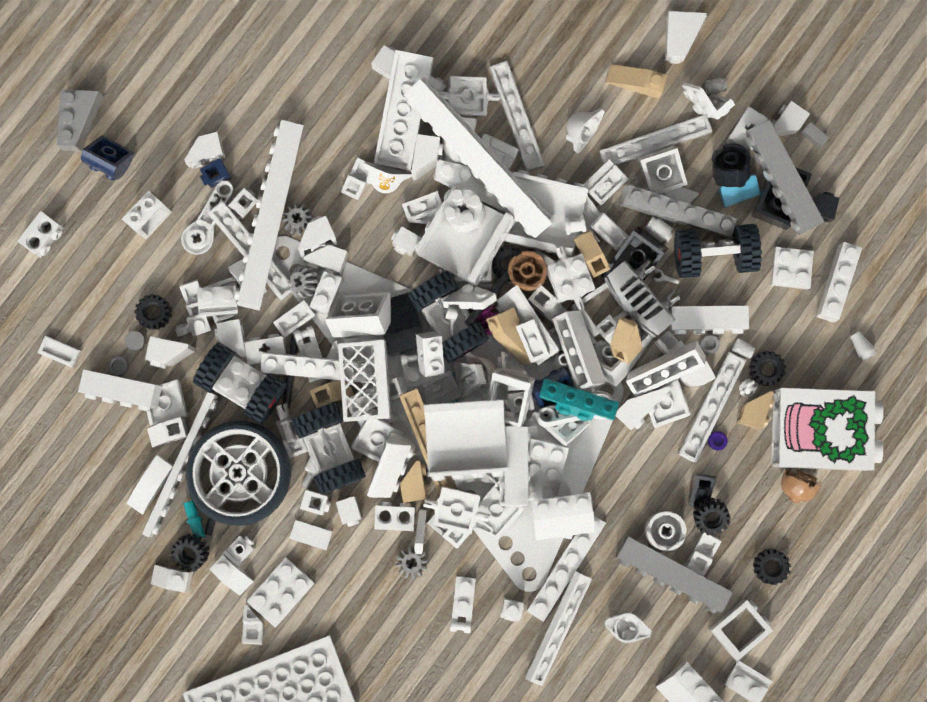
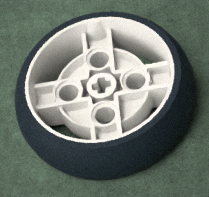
(237, 454)

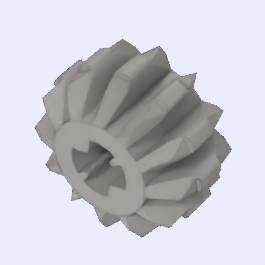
(290, 222)
(303, 281)
(409, 556)

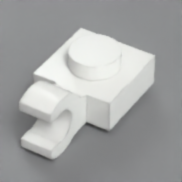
(195, 324)

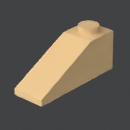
(637, 80)
(505, 332)

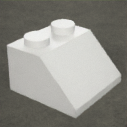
(427, 153)
(662, 170)
(316, 236)
(166, 352)

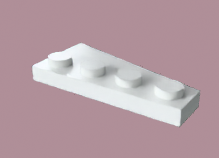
(462, 177)

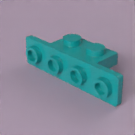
(578, 402)

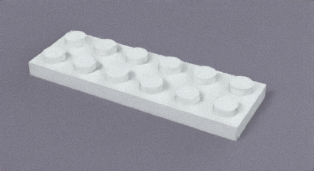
(400, 120)

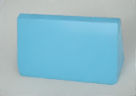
(734, 195)

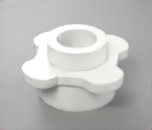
(748, 388)

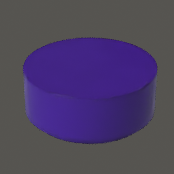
(717, 441)

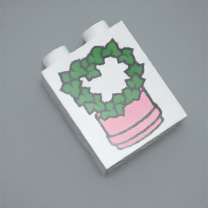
(825, 429)

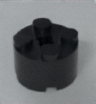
(731, 165)

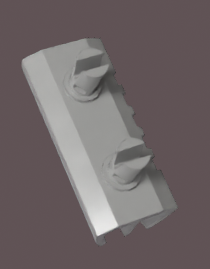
(639, 300)

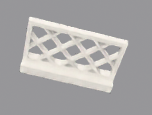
(381, 384)

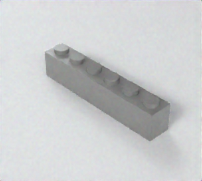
(783, 177)
(677, 211)
(674, 574)

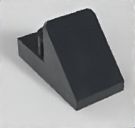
(701, 488)

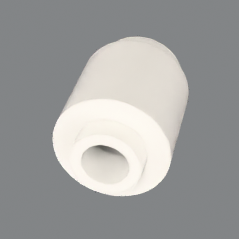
(659, 230)

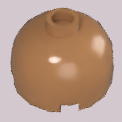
(527, 271)
(799, 485)

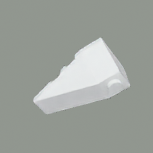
(613, 368)

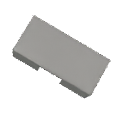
(814, 135)

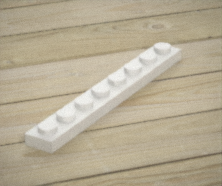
(177, 472)

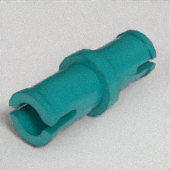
(193, 519)

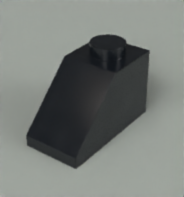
(826, 205)

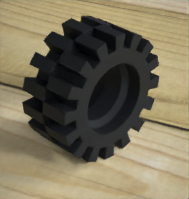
(500, 255)
(142, 307)
(779, 368)
(711, 526)
(195, 544)
(781, 574)

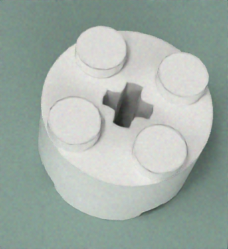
(458, 202)
(676, 530)

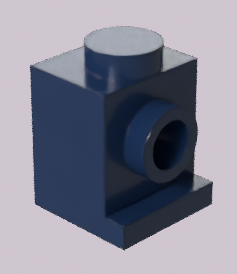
(215, 167)

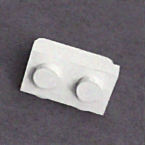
(711, 106)

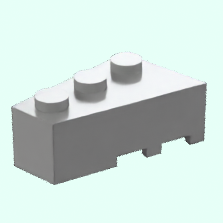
(76, 115)

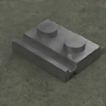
(440, 390)

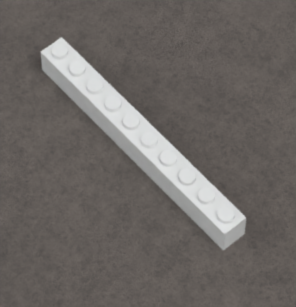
(478, 157)
(269, 216)

